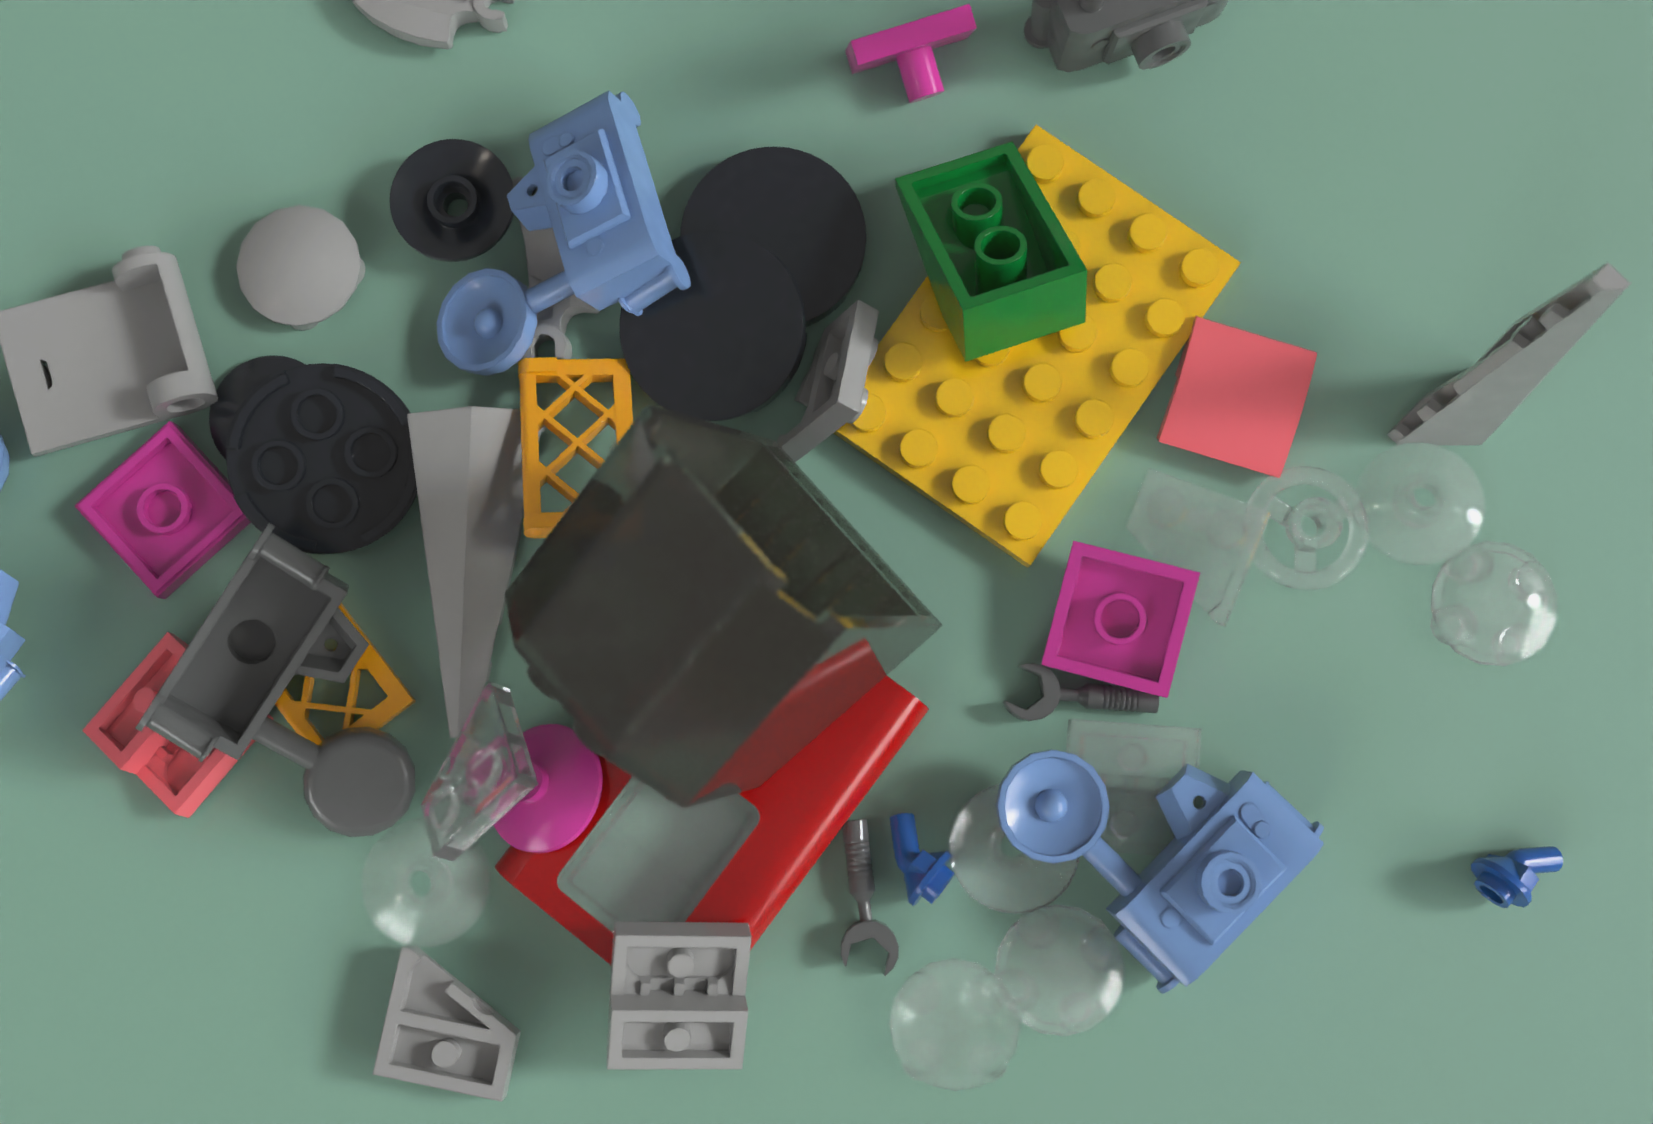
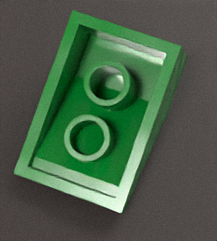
(993, 251)

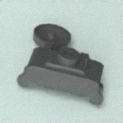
(1110, 30)
(240, 662)

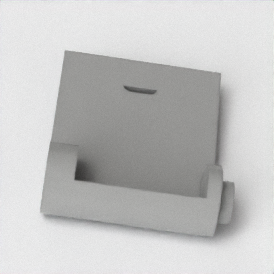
(112, 353)

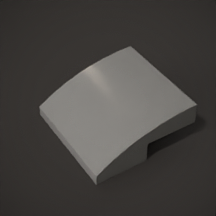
(678, 995)

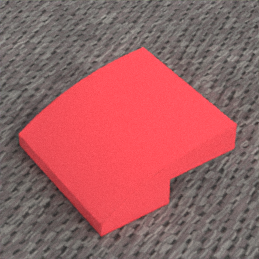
(1237, 397)
(162, 765)

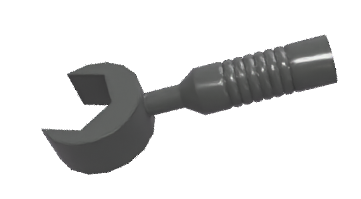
(1089, 696)
(862, 889)

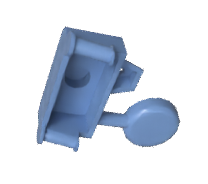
(606, 227)
(1200, 888)

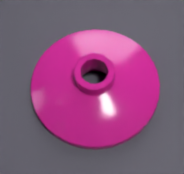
(565, 793)

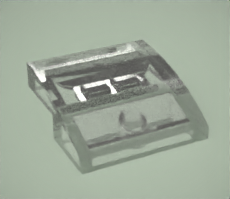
(1135, 767)

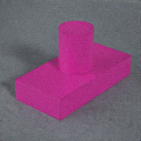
(912, 49)

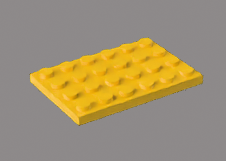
(1028, 426)

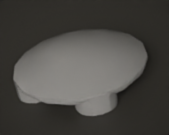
(299, 266)

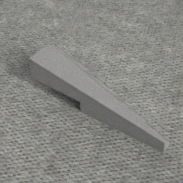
(1487, 393)
(471, 534)

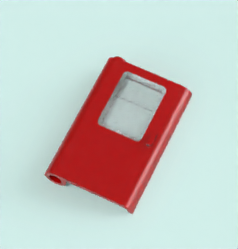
(721, 857)

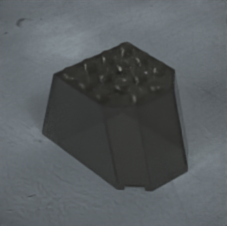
(707, 609)

